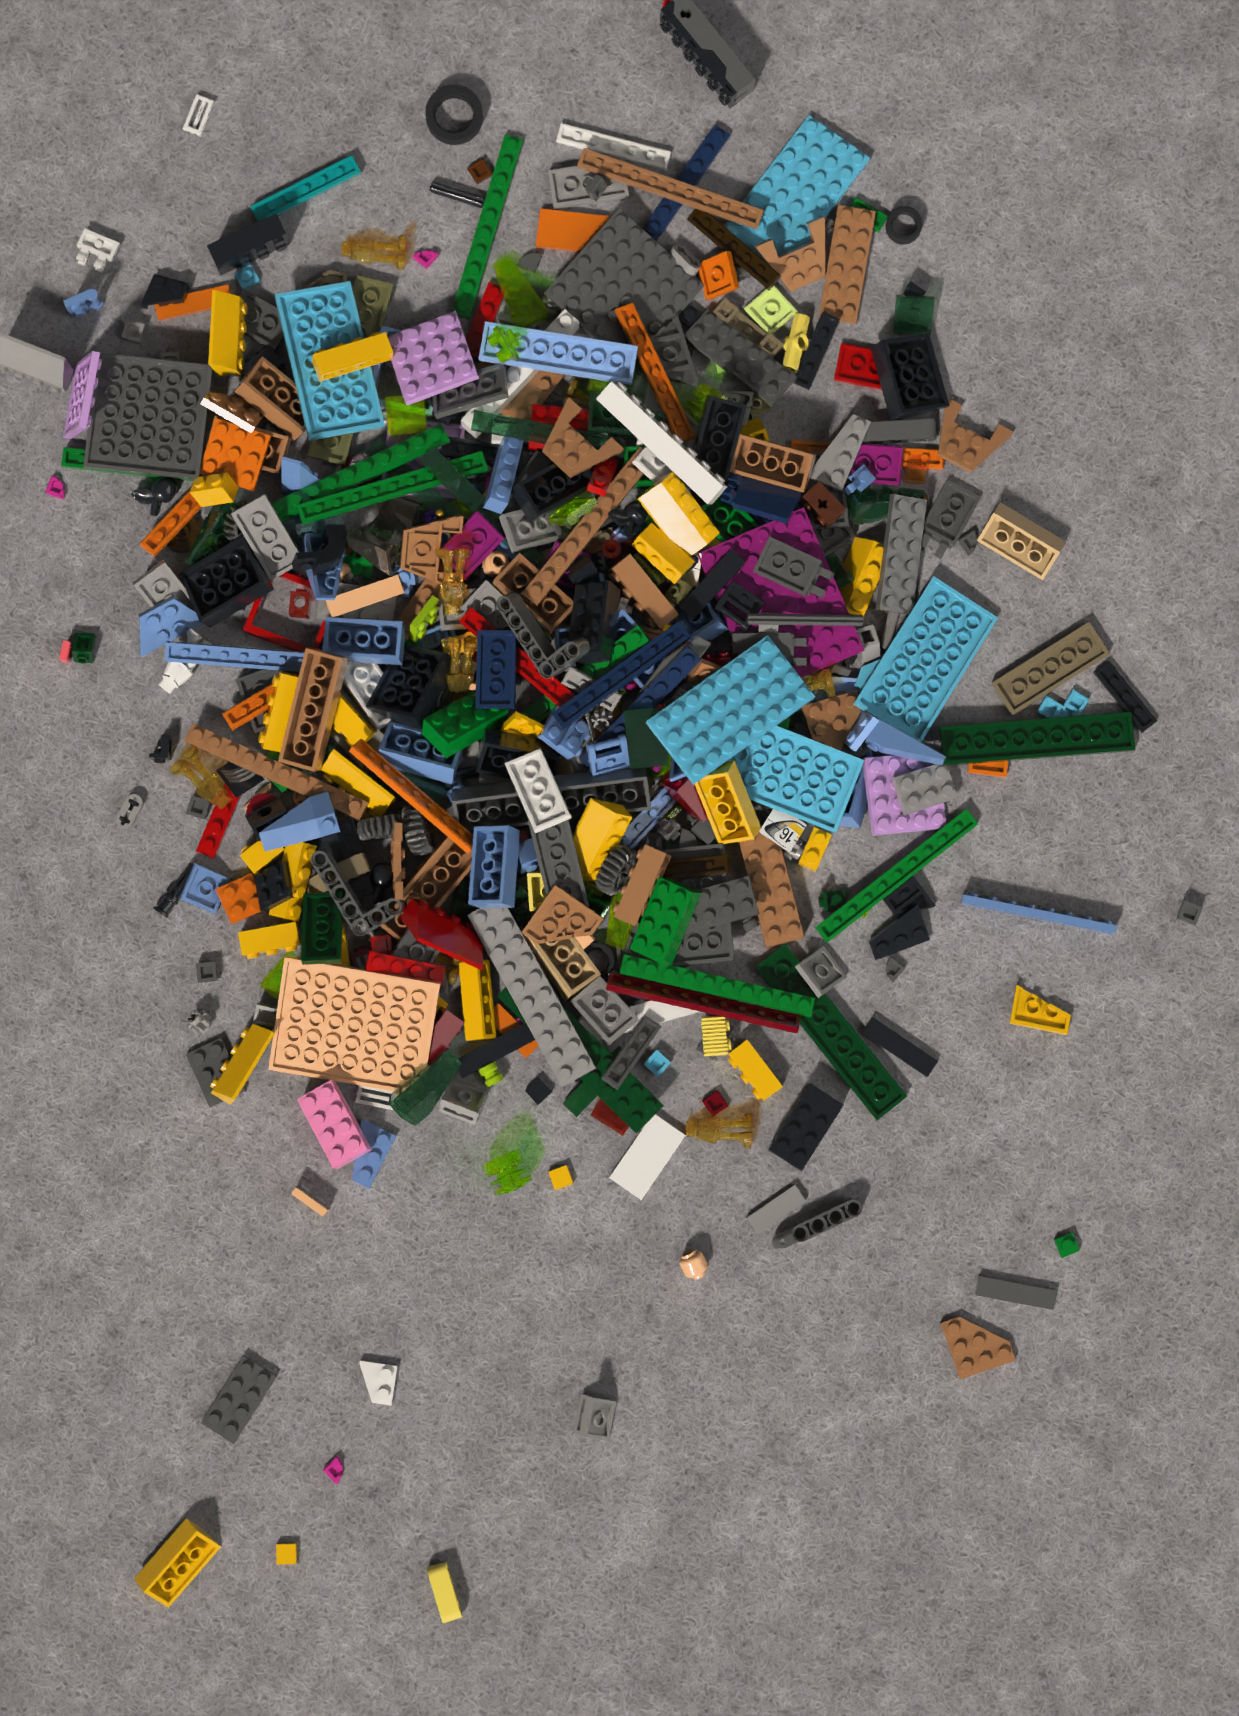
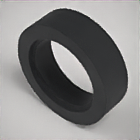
(454, 92)

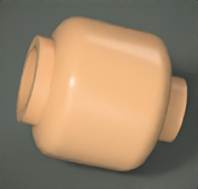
(495, 558)
(693, 1264)

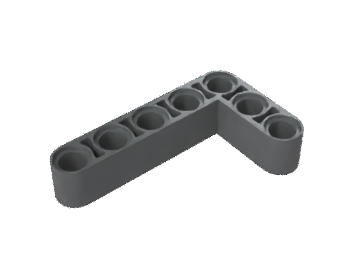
(535, 641)
(351, 898)

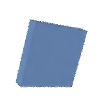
(201, 887)

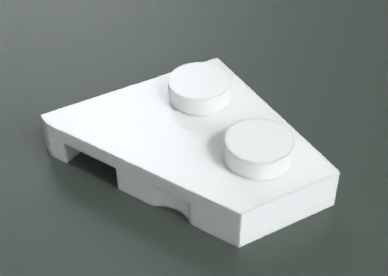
(379, 1381)

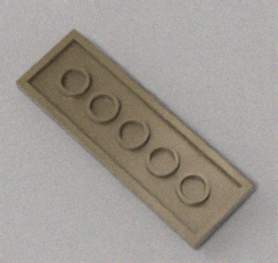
(1050, 668)

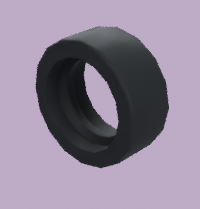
(903, 210)
(611, 959)

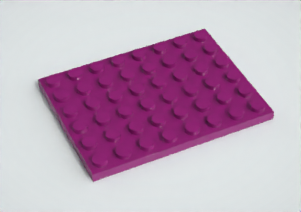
(824, 643)

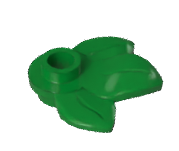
(358, 565)

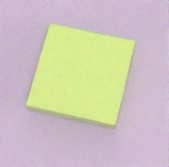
(770, 310)

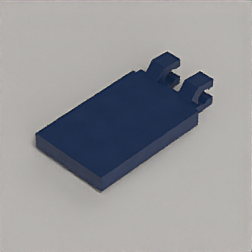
(761, 498)

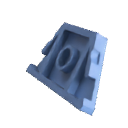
(165, 623)

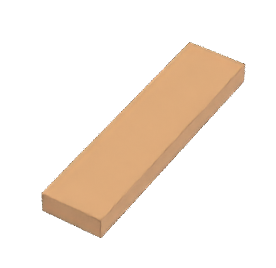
(364, 596)

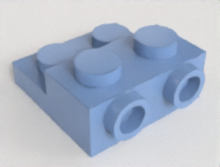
(566, 741)

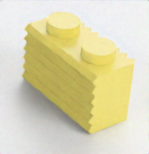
(714, 1035)

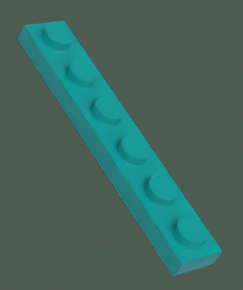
(306, 189)

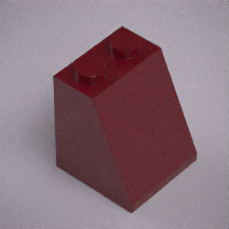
(686, 796)

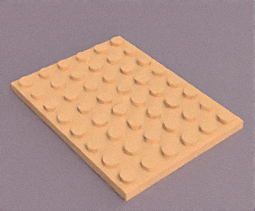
(352, 1024)

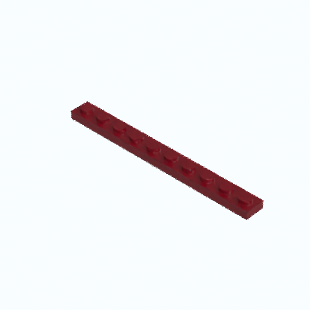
(703, 1002)

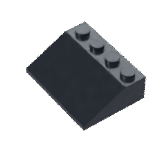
(909, 376)
(225, 582)
(411, 689)
(343, 846)

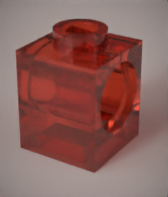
(300, 612)

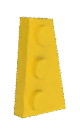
(522, 725)
(1037, 1014)

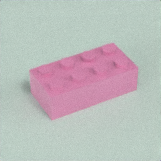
(334, 1124)

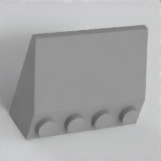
(34, 363)

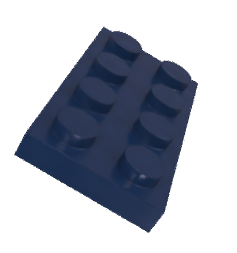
(496, 669)

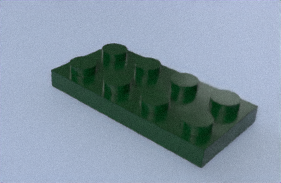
(321, 929)

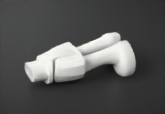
(178, 672)

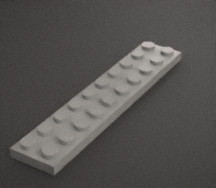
(532, 993)

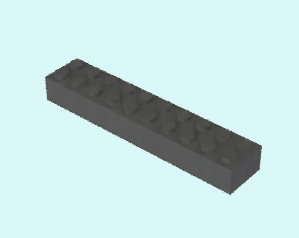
(501, 806)

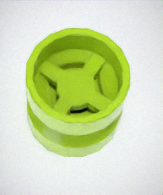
(491, 1074)

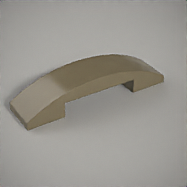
(731, 315)
(351, 868)

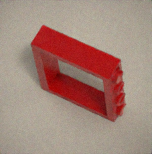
(277, 639)

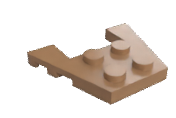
(801, 264)
(964, 446)
(570, 449)
(420, 545)
(397, 856)

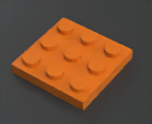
(235, 453)

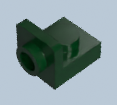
(83, 647)
(832, 900)

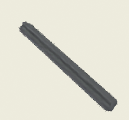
(805, 619)

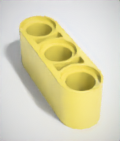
(444, 1592)

